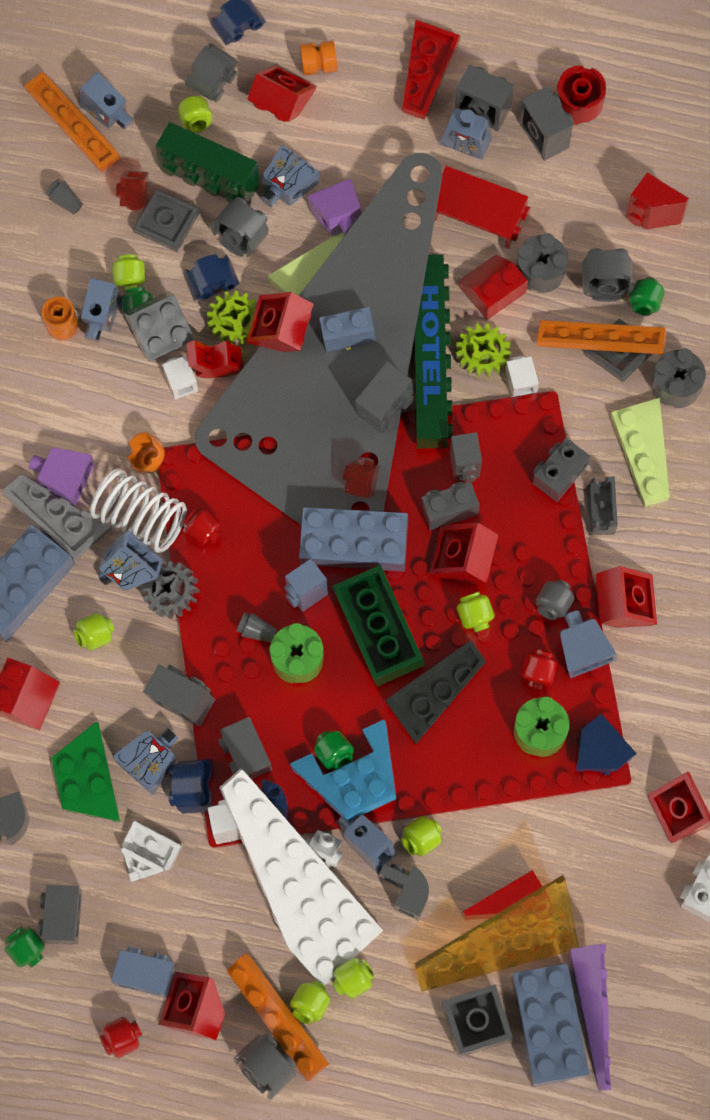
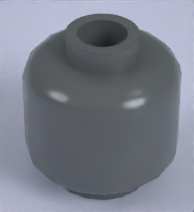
(554, 599)

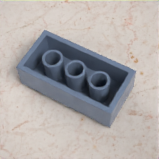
(354, 538)
(28, 577)
(550, 1025)

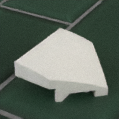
(148, 851)

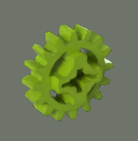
(224, 323)
(481, 339)

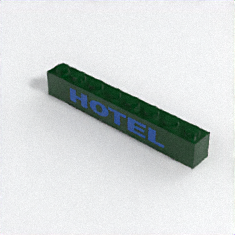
(432, 360)

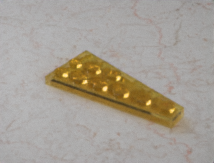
(520, 934)

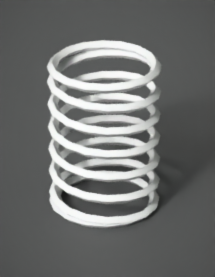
(176, 527)

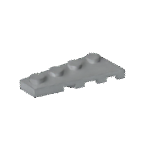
(55, 517)

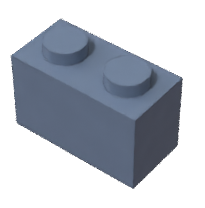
(347, 329)
(305, 585)
(143, 972)

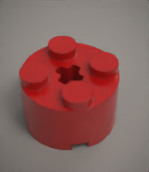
(581, 93)

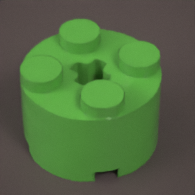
(297, 639)
(543, 712)

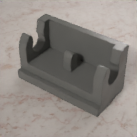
(602, 507)

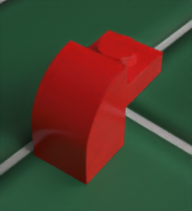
(214, 361)

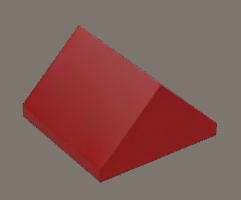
(680, 808)

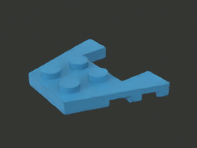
(358, 785)

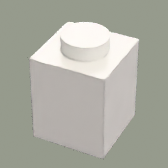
(521, 376)
(180, 377)

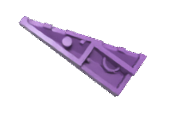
(591, 988)

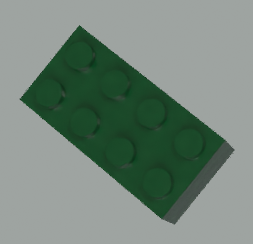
(207, 164)
(378, 625)

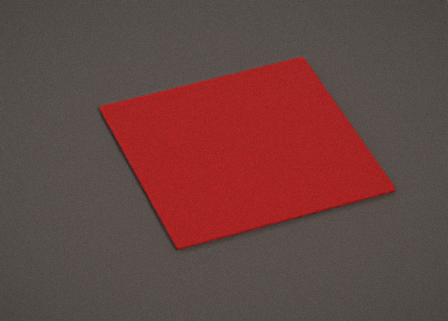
(471, 749)

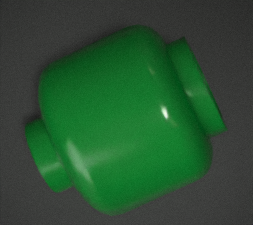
(646, 296)
(134, 297)
(333, 750)
(24, 947)

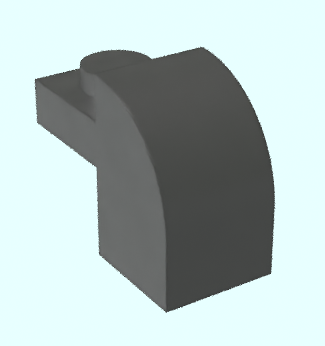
(13, 817)
(414, 889)

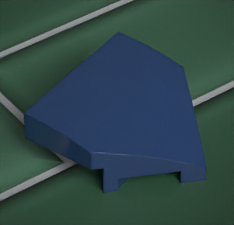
(602, 748)

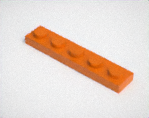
(72, 122)
(601, 337)
(277, 1017)

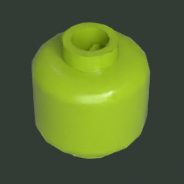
(195, 114)
(128, 272)
(475, 611)
(93, 631)
(421, 836)
(353, 978)
(310, 1002)

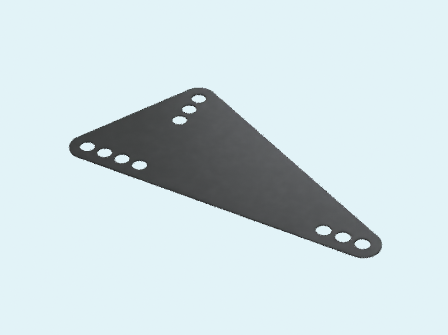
(311, 394)

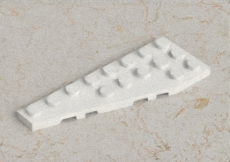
(308, 902)

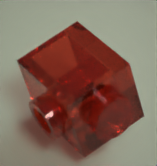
(133, 189)
(361, 477)

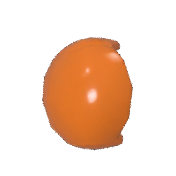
(146, 453)

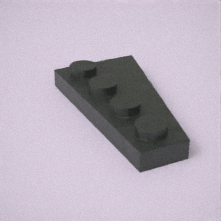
(429, 695)

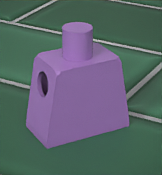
(336, 207)
(63, 473)

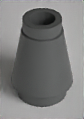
(62, 195)
(256, 628)

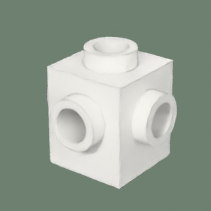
(326, 848)

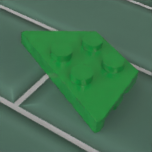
(85, 776)

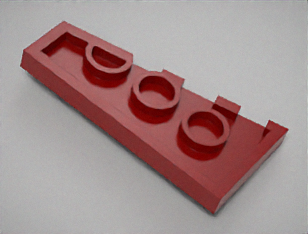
(428, 62)

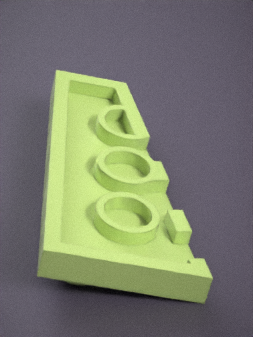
(300, 271)
(643, 445)

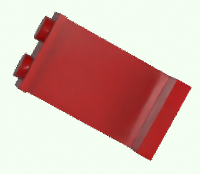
(482, 204)

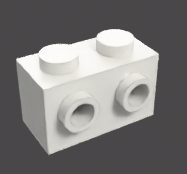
(223, 824)
(697, 895)

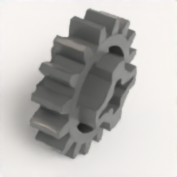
(181, 594)

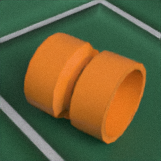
(318, 57)
(60, 318)

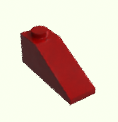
(503, 897)

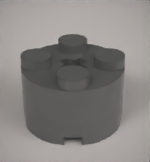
(211, 72)
(240, 227)
(542, 262)
(607, 274)
(689, 376)
(265, 1065)

